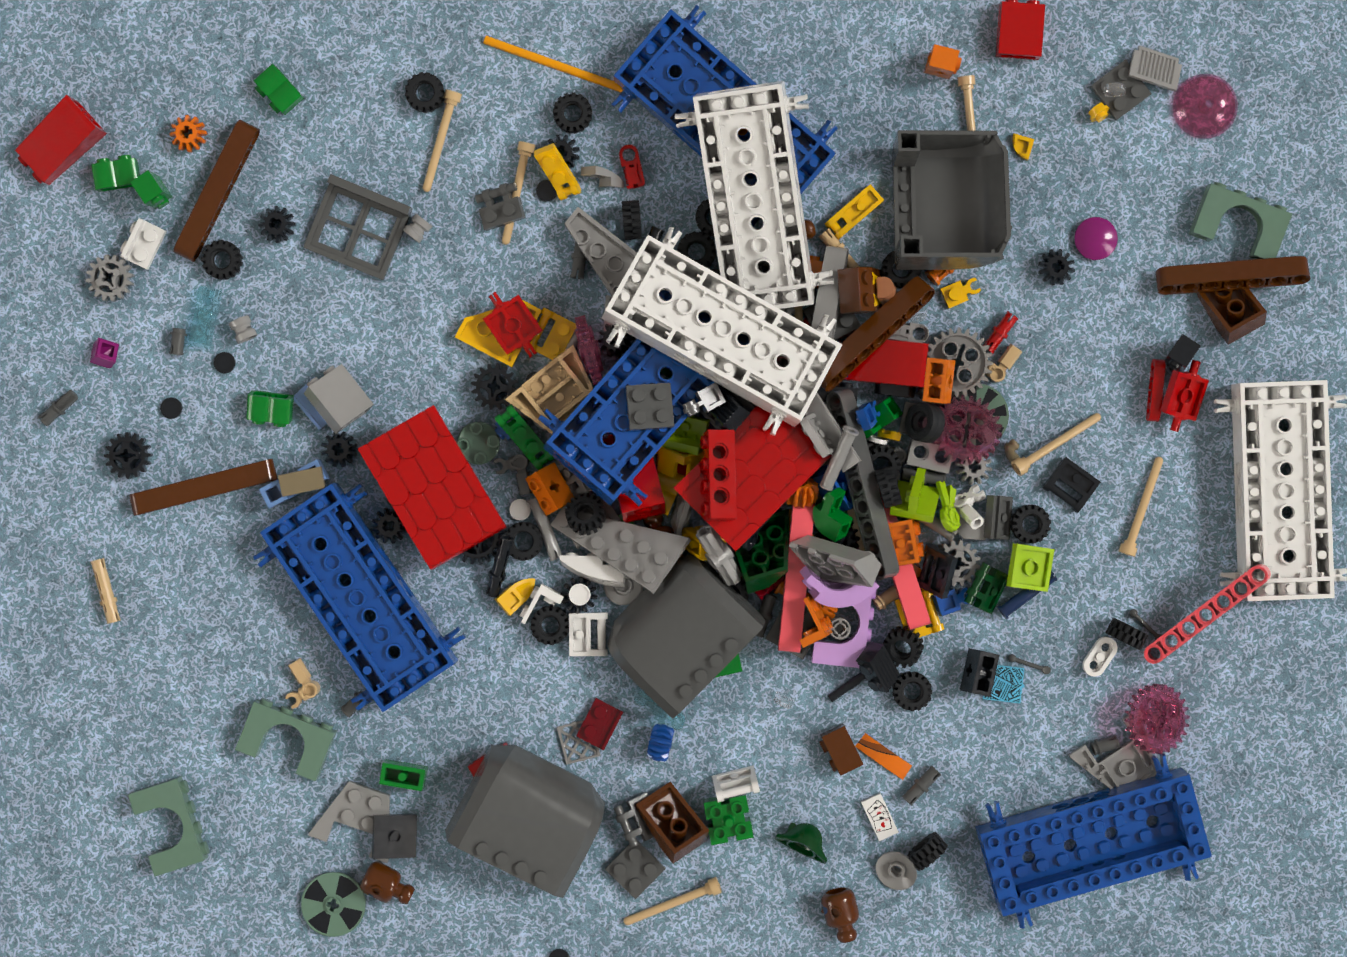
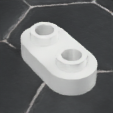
(1101, 657)

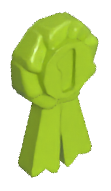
(948, 515)

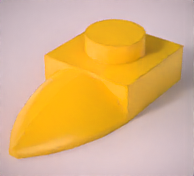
(515, 595)

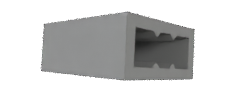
(338, 398)

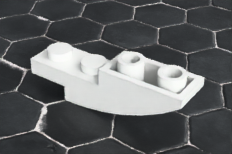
(593, 569)

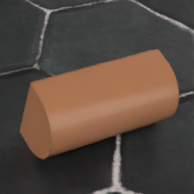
(885, 289)

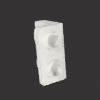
(142, 243)

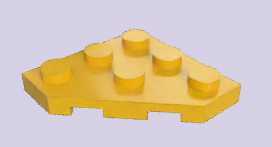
(478, 335)

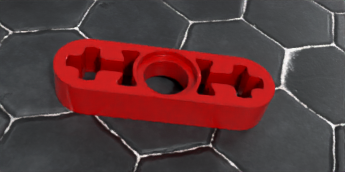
(1156, 384)

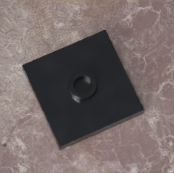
(394, 836)

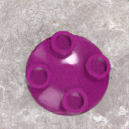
(1095, 238)

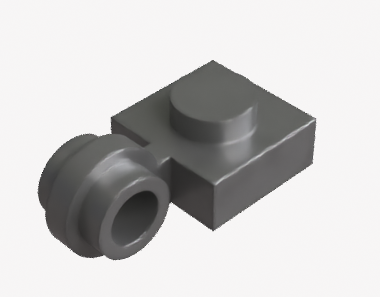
(708, 398)

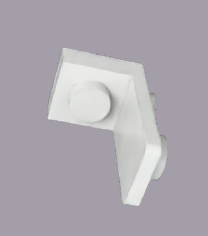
(551, 596)

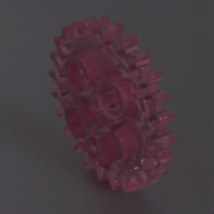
(589, 349)
(985, 433)
(1157, 718)

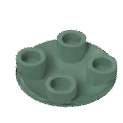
(479, 442)

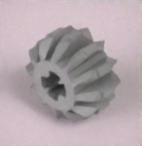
(976, 473)

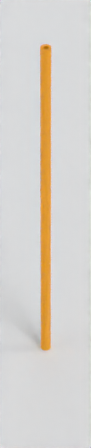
(559, 66)

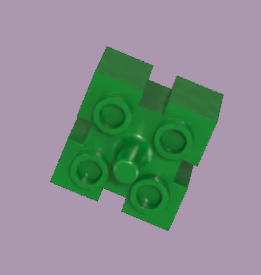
(728, 819)

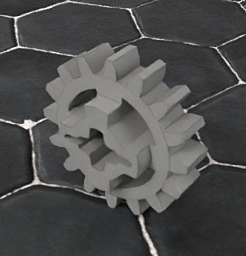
(101, 282)
(971, 565)

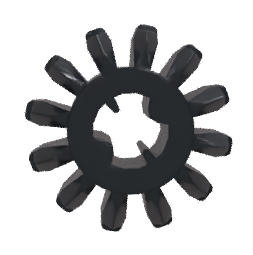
(568, 149)
(273, 232)
(1060, 274)
(611, 350)
(345, 444)
(388, 533)
(566, 593)

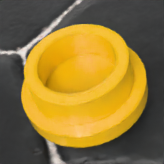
(1098, 112)

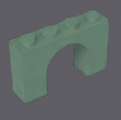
(1270, 220)
(316, 736)
(173, 796)

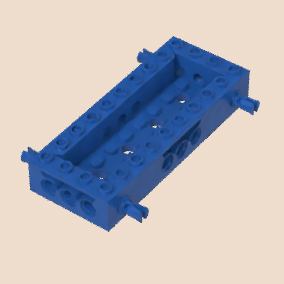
(703, 70)
(579, 441)
(373, 587)
(1094, 859)

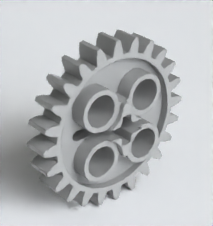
(977, 368)

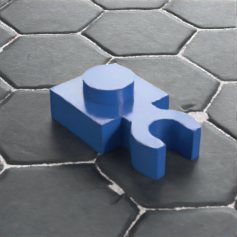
(867, 415)
(952, 603)

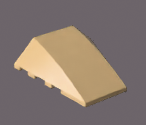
(555, 387)

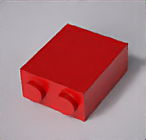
(1020, 29)

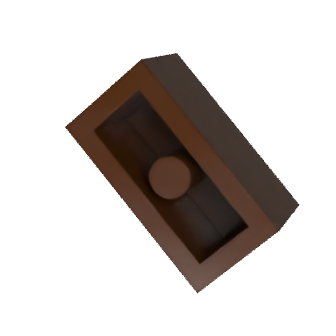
(841, 749)

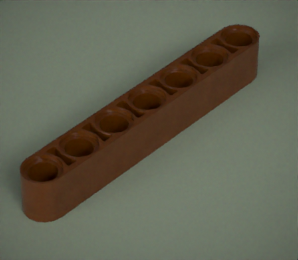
(216, 190)
(1232, 275)
(878, 330)
(203, 487)

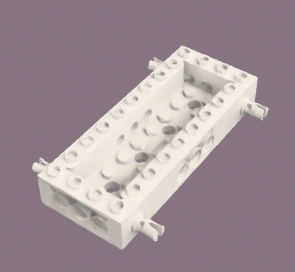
(773, 198)
(713, 346)
(1265, 491)

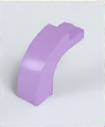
(834, 593)

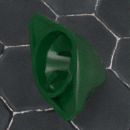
(805, 840)

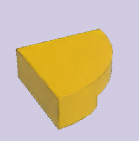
(1022, 145)
(891, 435)

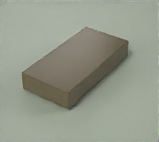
(301, 481)

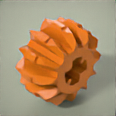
(194, 138)
(805, 495)

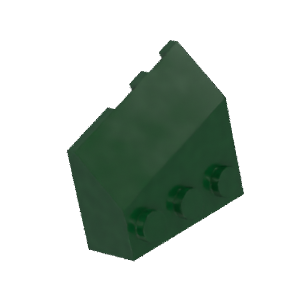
(768, 557)

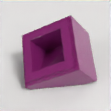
(104, 353)

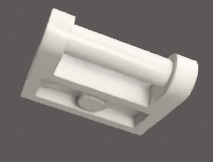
(581, 634)
(735, 783)

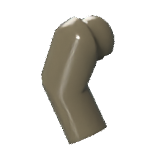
(1010, 449)

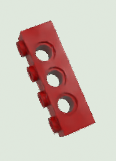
(725, 442)

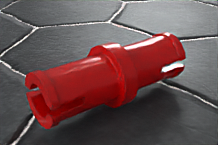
(1000, 332)

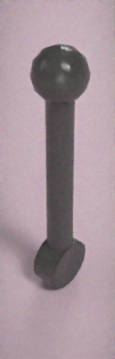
(1133, 613)
(1045, 669)

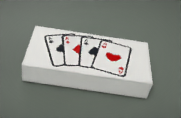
(879, 816)

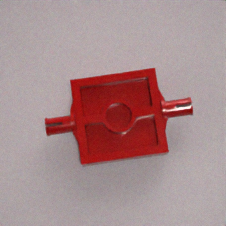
(512, 324)
(1184, 395)

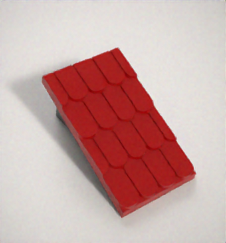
(766, 475)
(432, 487)

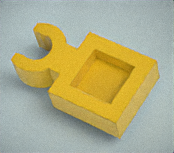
(957, 293)

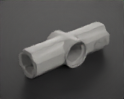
(719, 555)

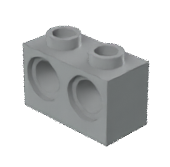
(928, 460)

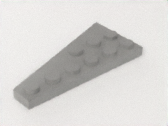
(602, 249)
(632, 549)

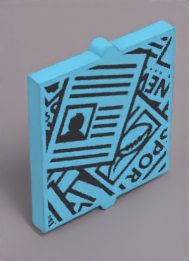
(1007, 684)

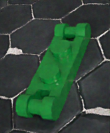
(523, 437)

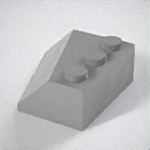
(836, 561)

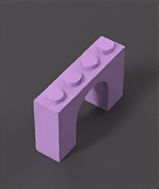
(847, 651)

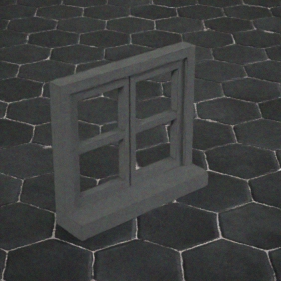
(369, 200)

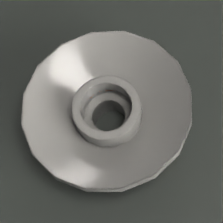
(891, 875)

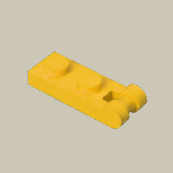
(557, 171)
(855, 211)

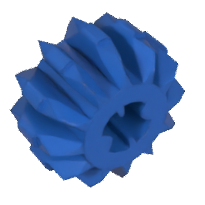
(660, 742)

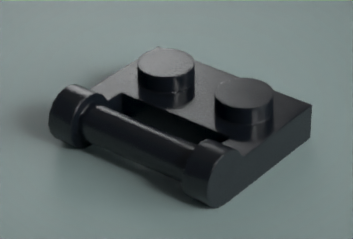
(1075, 478)
(941, 572)

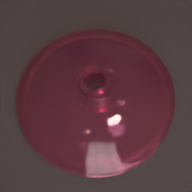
(1194, 115)

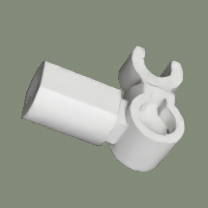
(964, 503)

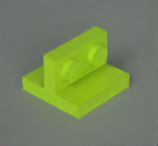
(688, 435)
(918, 500)
(1030, 567)

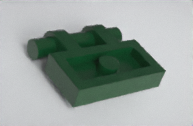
(990, 591)

